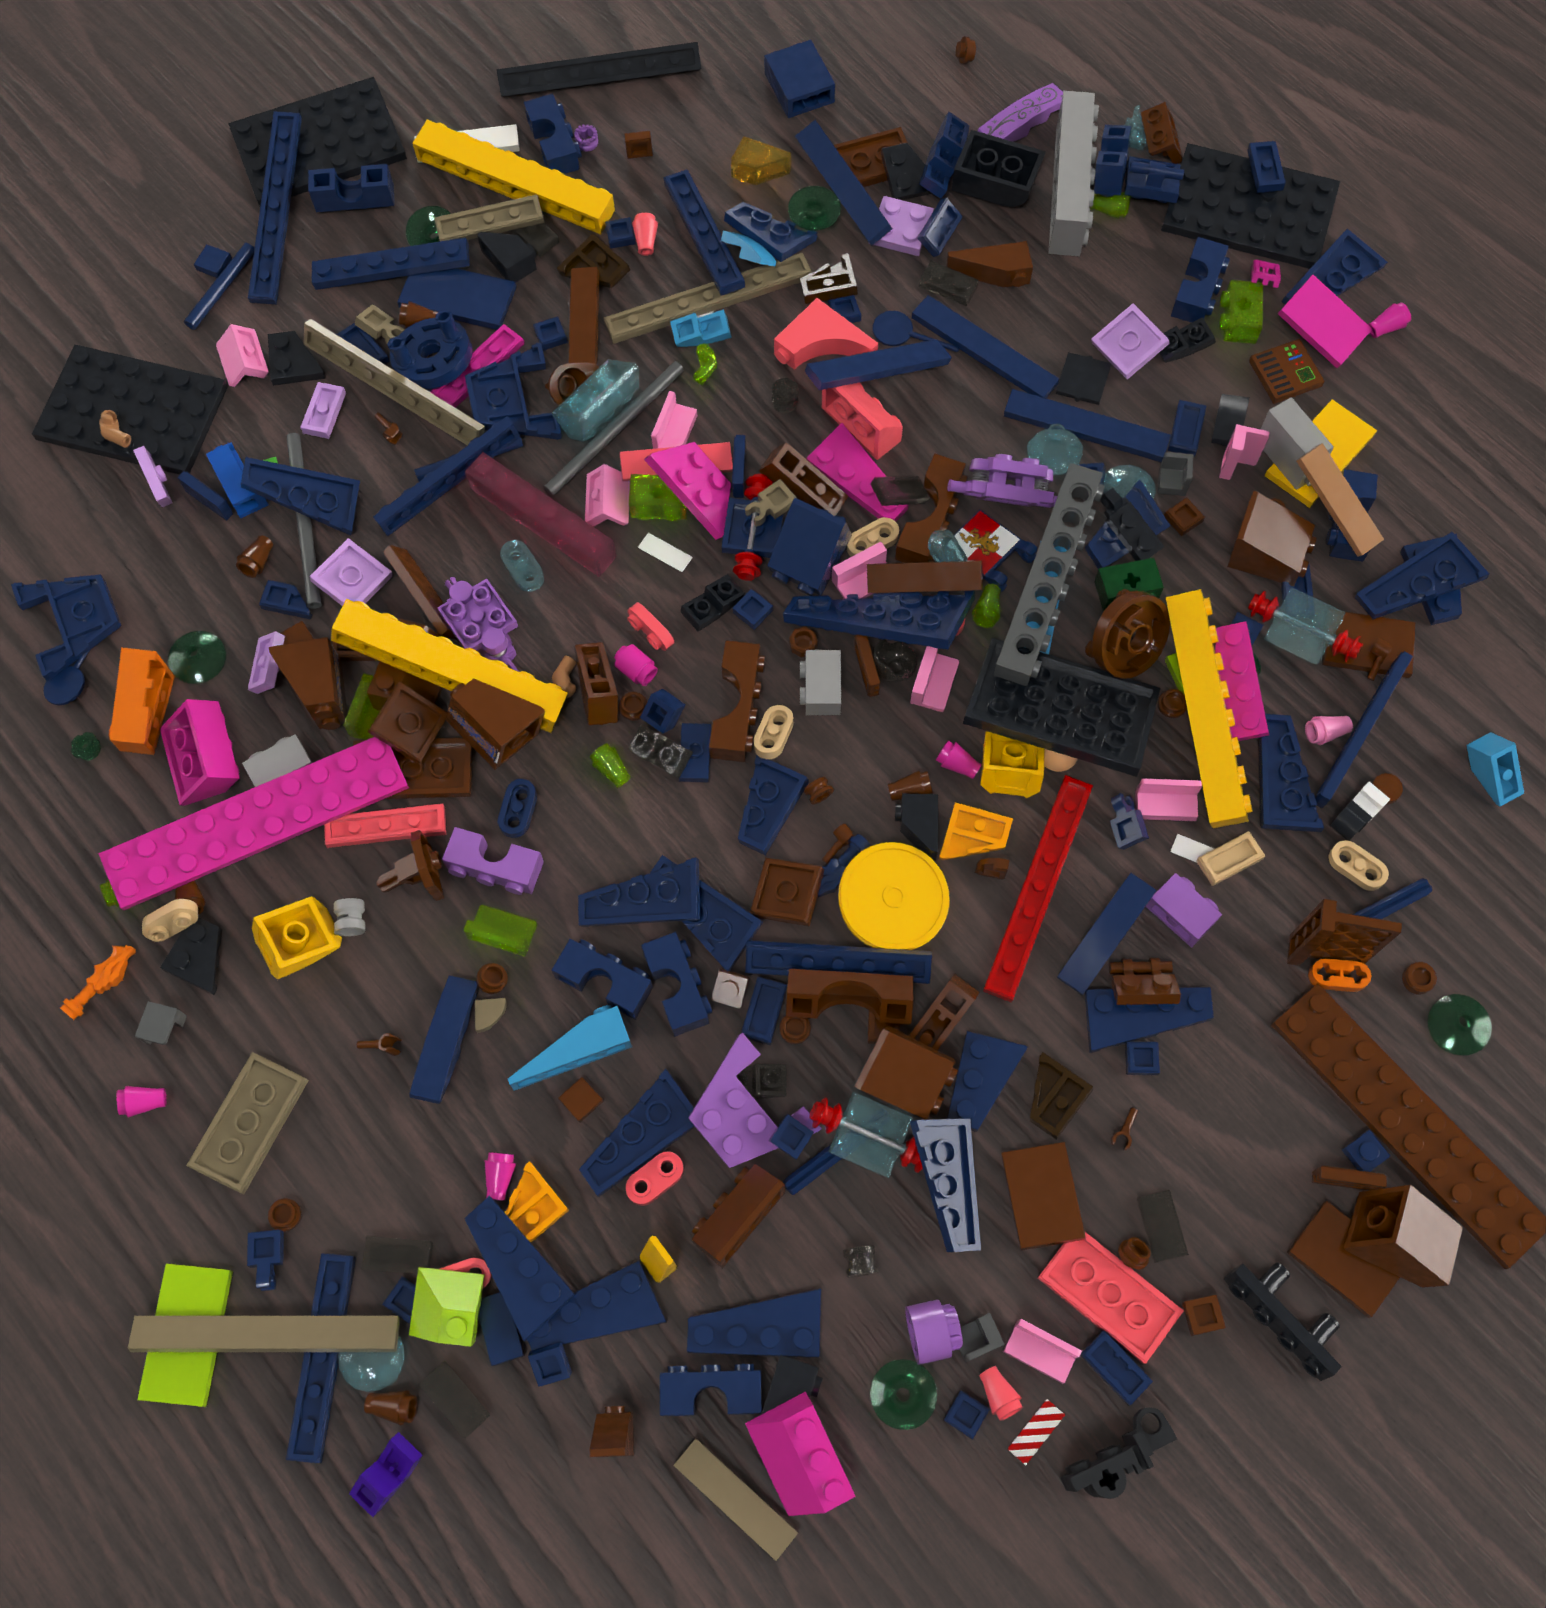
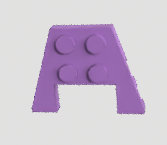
(731, 1116)

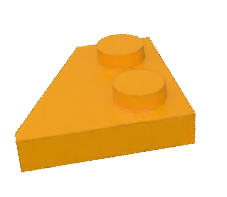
(974, 832)
(534, 1204)

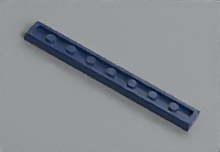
(274, 208)

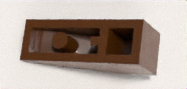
(997, 265)
(803, 479)
(596, 684)
(945, 1013)
(613, 1433)

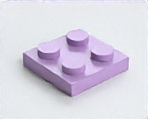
(907, 223)
(1130, 341)
(351, 574)

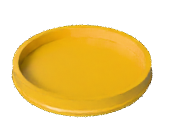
(893, 896)

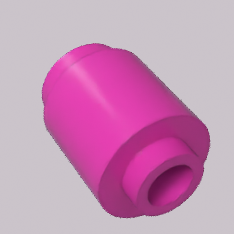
(635, 665)

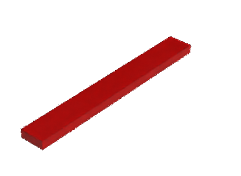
(1038, 889)

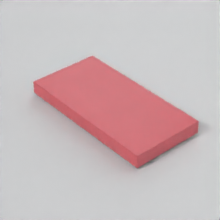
(1111, 1296)

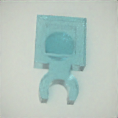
(1137, 136)

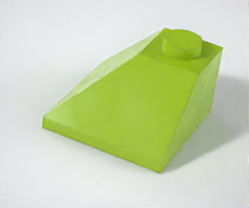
(446, 1306)

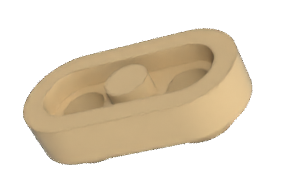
(870, 535)
(772, 734)
(1358, 864)
(169, 919)

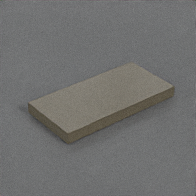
(247, 1123)

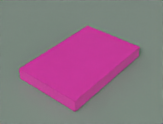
(1324, 321)

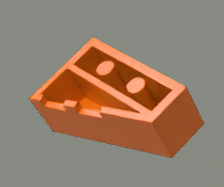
(140, 701)

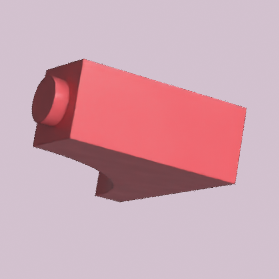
(820, 333)

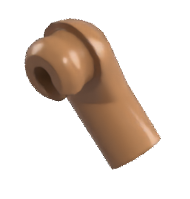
(110, 429)
(561, 675)

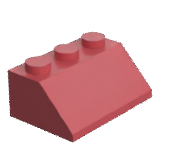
(863, 417)

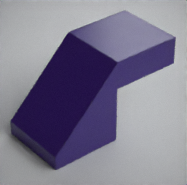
(385, 1475)

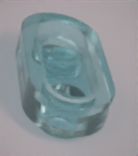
(945, 547)
(522, 568)

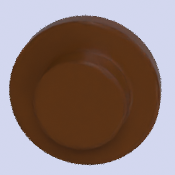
(966, 50)
(1172, 703)
(632, 705)
(491, 978)
(795, 1029)
(284, 1214)
(1134, 1253)

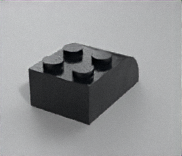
(996, 169)

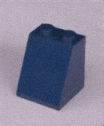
(808, 547)

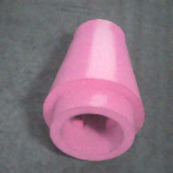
(1327, 728)

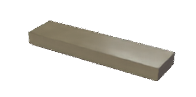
(490, 218)
(736, 1499)

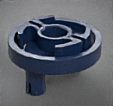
(426, 337)

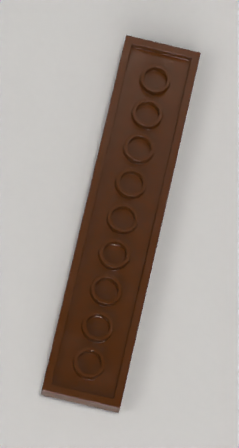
(1412, 1126)

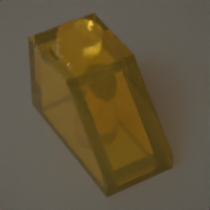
(759, 162)

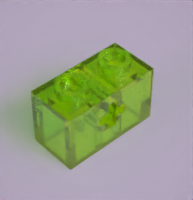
(1242, 311)
(644, 502)

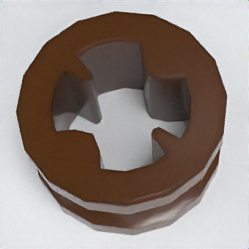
(818, 790)

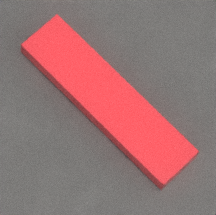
(633, 461)
(385, 825)

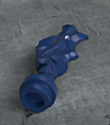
(836, 867)

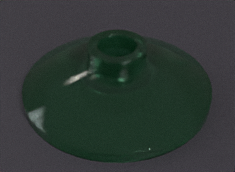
(814, 200)
(422, 225)
(203, 665)
(1450, 1034)
(921, 1390)

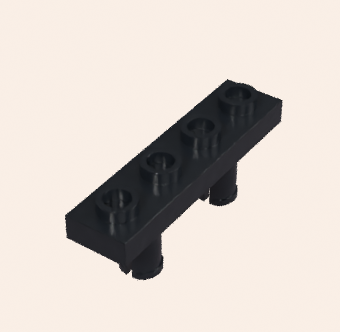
(1290, 1332)

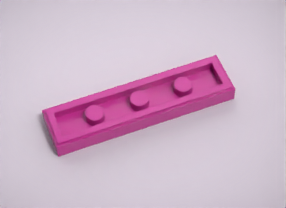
(495, 349)

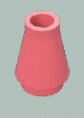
(645, 232)
(1000, 1394)

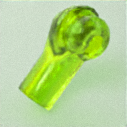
(707, 363)

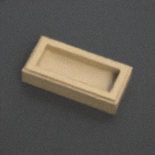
(1230, 858)

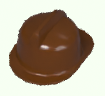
(567, 379)

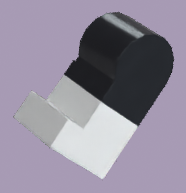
(1359, 811)

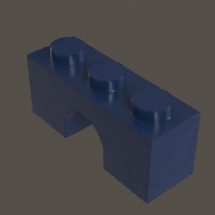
(547, 120)
(1112, 160)
(335, 194)
(1205, 264)
(1365, 488)
(668, 958)
(581, 963)
(682, 1387)

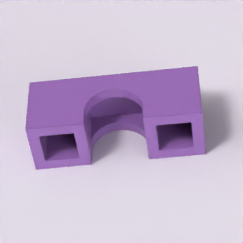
(515, 871)

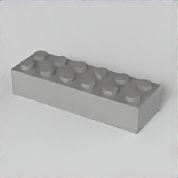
(1073, 173)

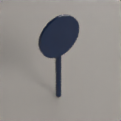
(896, 328)
(66, 685)

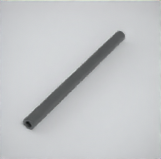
(613, 429)
(304, 529)

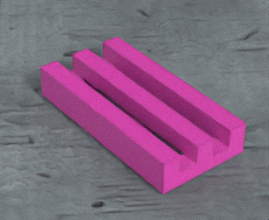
(1275, 277)

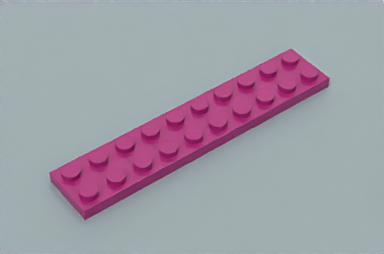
(252, 822)

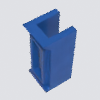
(229, 471)

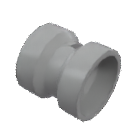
(349, 917)

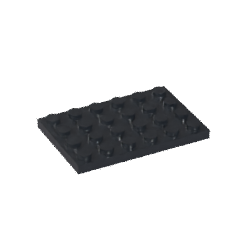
(337, 131)
(1223, 206)
(154, 404)
(1067, 710)

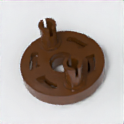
(1116, 626)

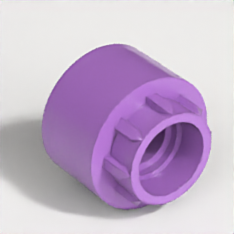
(933, 1331)

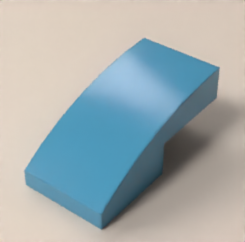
(750, 248)
(696, 331)

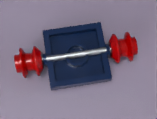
(746, 539)

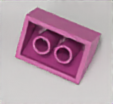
(199, 751)
(800, 1458)

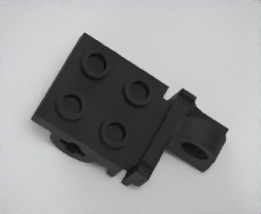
(1115, 1459)

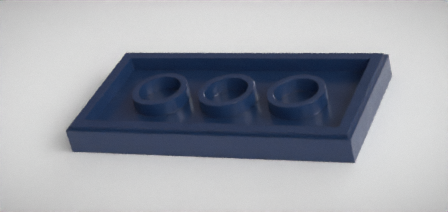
(467, 294)

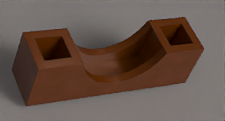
(915, 535)
(731, 733)
(882, 994)

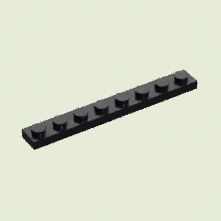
(599, 69)

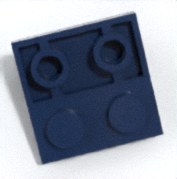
(1153, 179)

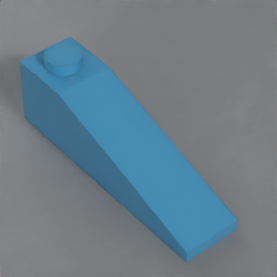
(585, 1043)

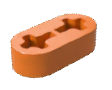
(1340, 968)

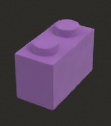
(1184, 909)

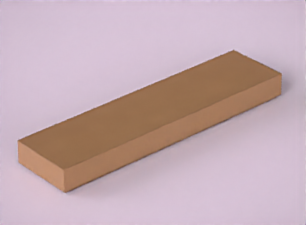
(1340, 500)

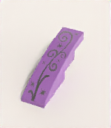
(1023, 114)

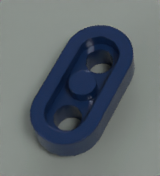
(516, 809)

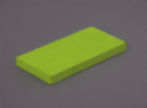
(185, 1376)

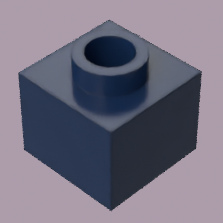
(662, 711)

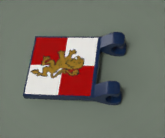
(992, 543)

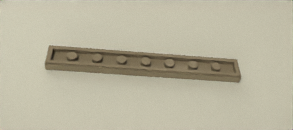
(704, 299)
(391, 383)
(264, 1334)

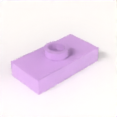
(323, 410)
(154, 475)
(264, 666)

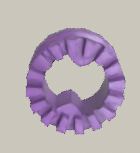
(584, 132)

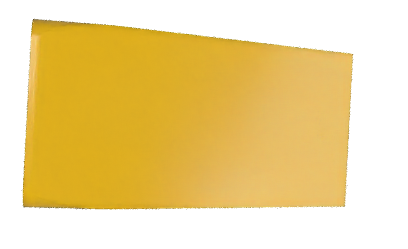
(657, 1260)

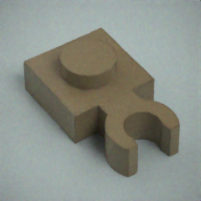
(377, 324)
(773, 501)

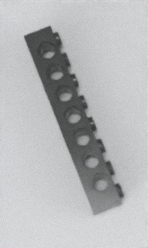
(1079, 483)

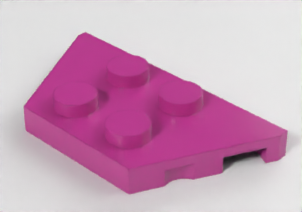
(695, 483)

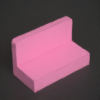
(241, 354)
(673, 424)
(1244, 447)
(606, 496)
(851, 574)
(934, 680)
(1168, 799)
(1041, 1350)

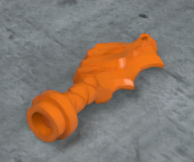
(105, 976)

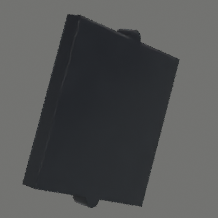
(1083, 378)

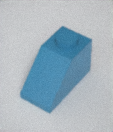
(1496, 767)

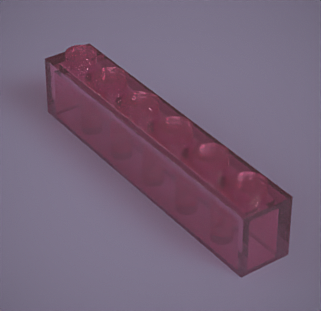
(541, 514)

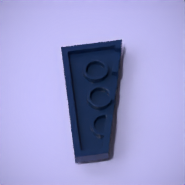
(1343, 265)
(308, 492)
(1431, 573)
(722, 923)
(1117, 1024)
(764, 1328)

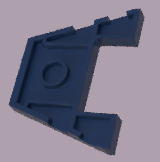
(498, 393)
(82, 614)

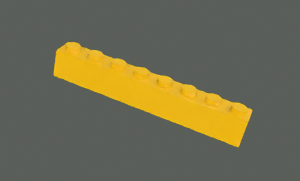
(513, 176)
(437, 657)
(1207, 709)

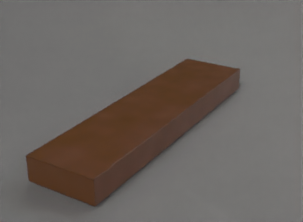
(584, 315)
(925, 576)
(418, 587)

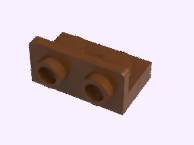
(1161, 132)

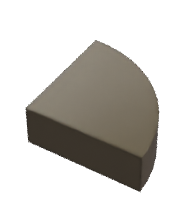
(488, 1013)

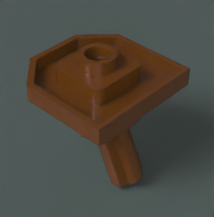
(416, 868)

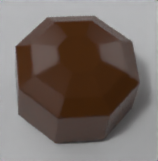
(802, 640)

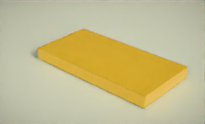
(1344, 432)

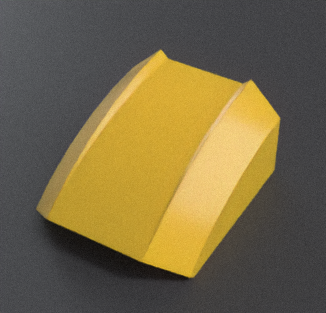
(1011, 766)
(295, 936)

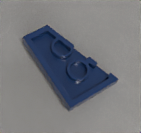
(778, 238)
(1106, 546)
(1441, 608)
(769, 804)
(981, 1076)

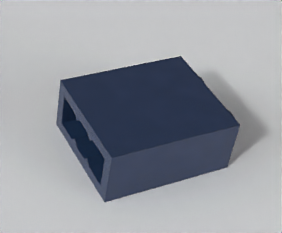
(799, 78)

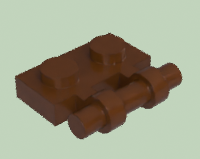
(1144, 989)

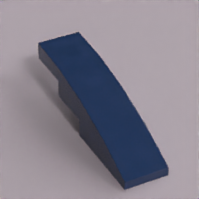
(944, 155)
(1106, 933)
(444, 1040)

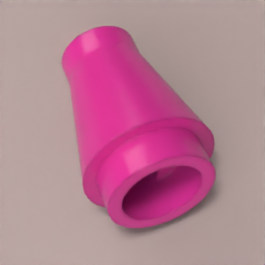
(1392, 319)
(958, 760)
(138, 1100)
(498, 1174)

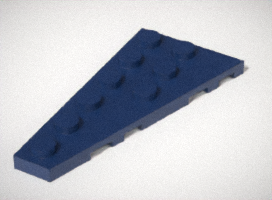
(889, 616)

